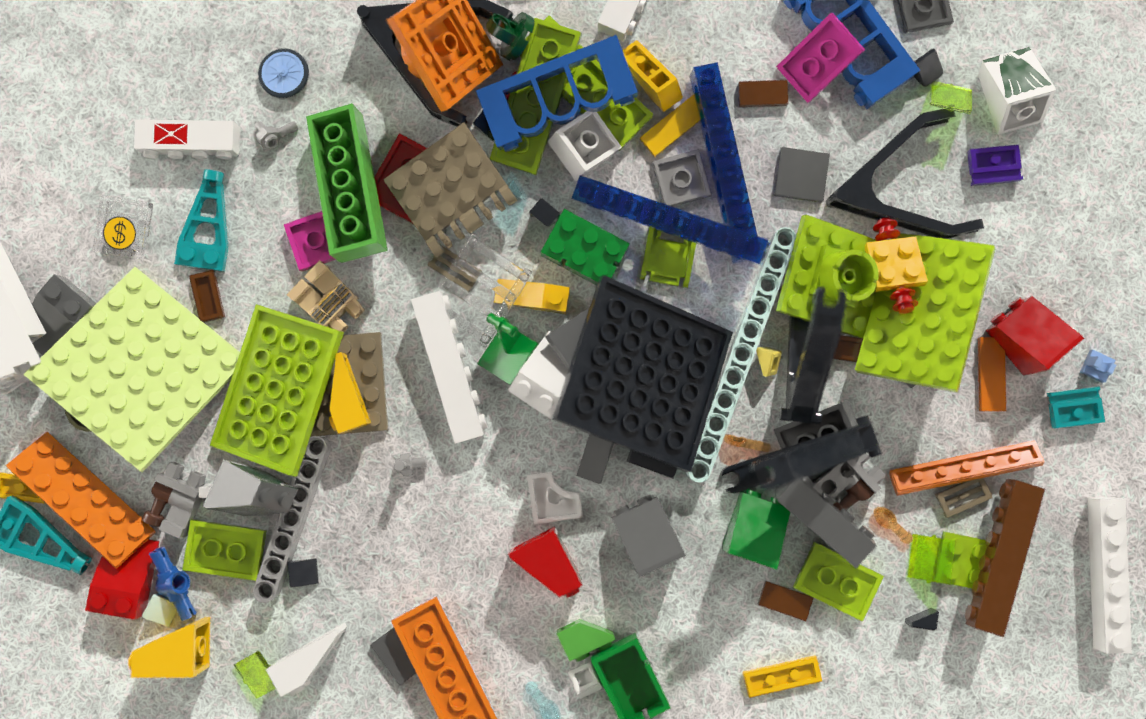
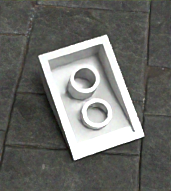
(295, 669)

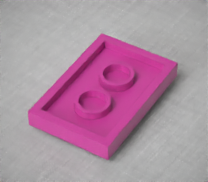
(820, 57)
(308, 241)

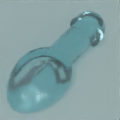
(547, 707)

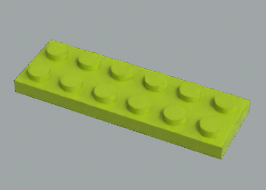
(544, 44)
(592, 87)

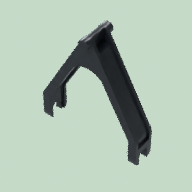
(375, 23)
(859, 198)
(810, 358)
(805, 458)

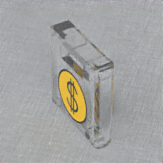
(121, 232)

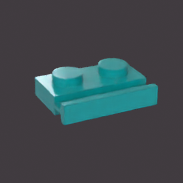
(1075, 407)

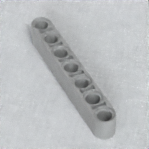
(285, 528)

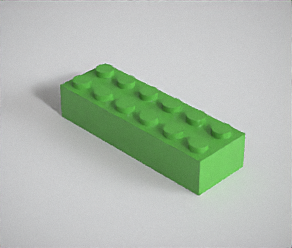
(346, 183)

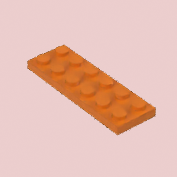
(81, 499)
(441, 663)

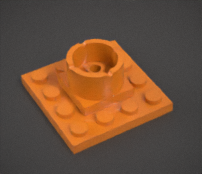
(445, 47)

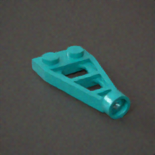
(198, 254)
(14, 517)

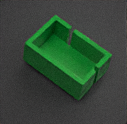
(585, 247)
(630, 679)

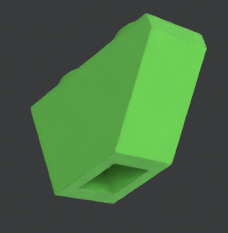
(583, 637)

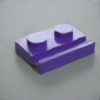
(995, 165)

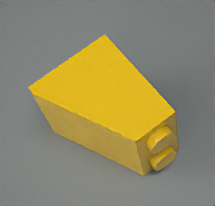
(175, 655)

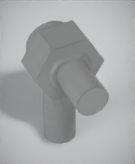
(269, 137)
(406, 464)

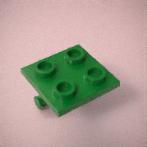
(507, 350)

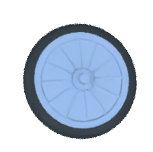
(283, 73)

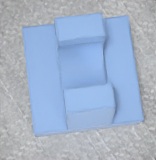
(1098, 366)

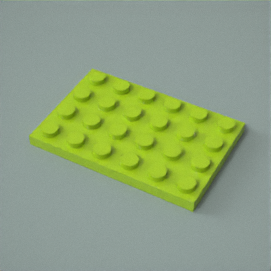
(935, 338)
(276, 390)

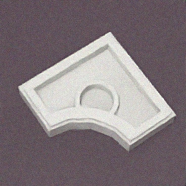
(551, 501)

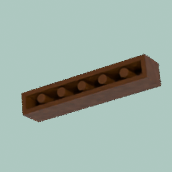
(1004, 557)

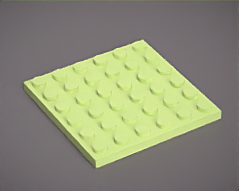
(136, 368)

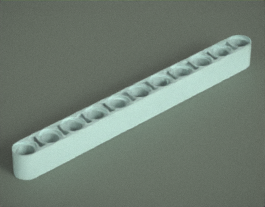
(750, 346)

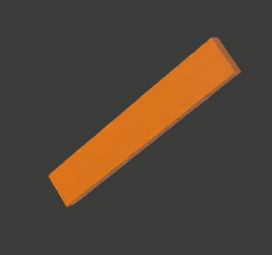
(966, 467)

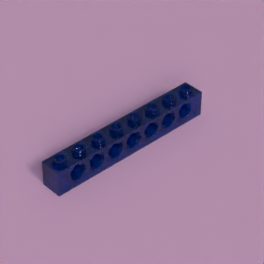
(722, 149)
(671, 220)

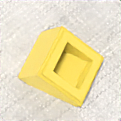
(769, 360)

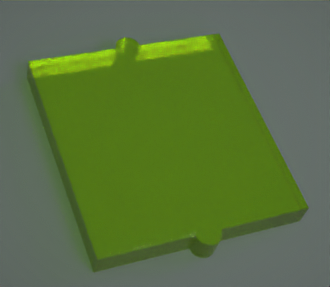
(951, 97)
(931, 559)
(254, 674)

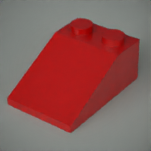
(123, 590)

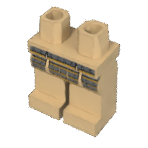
(333, 304)

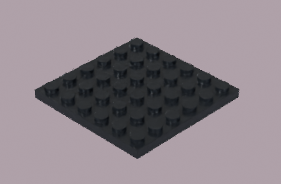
(643, 374)

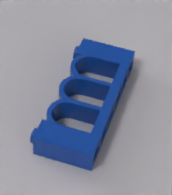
(615, 71)
(876, 86)

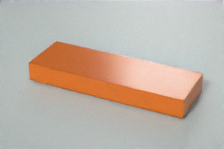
(991, 375)

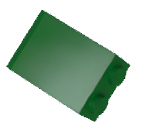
(757, 529)

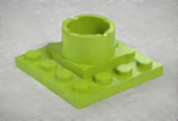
(831, 259)

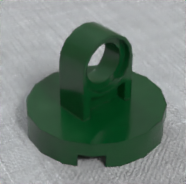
(511, 33)

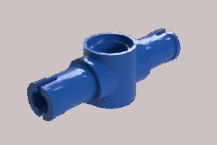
(178, 590)

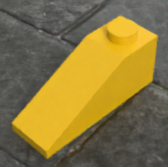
(652, 76)
(538, 296)
(346, 400)

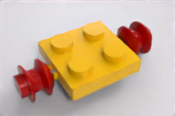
(898, 264)

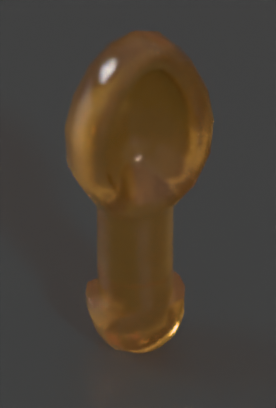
(747, 443)
(888, 520)

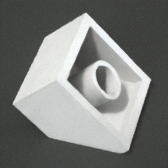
(584, 144)

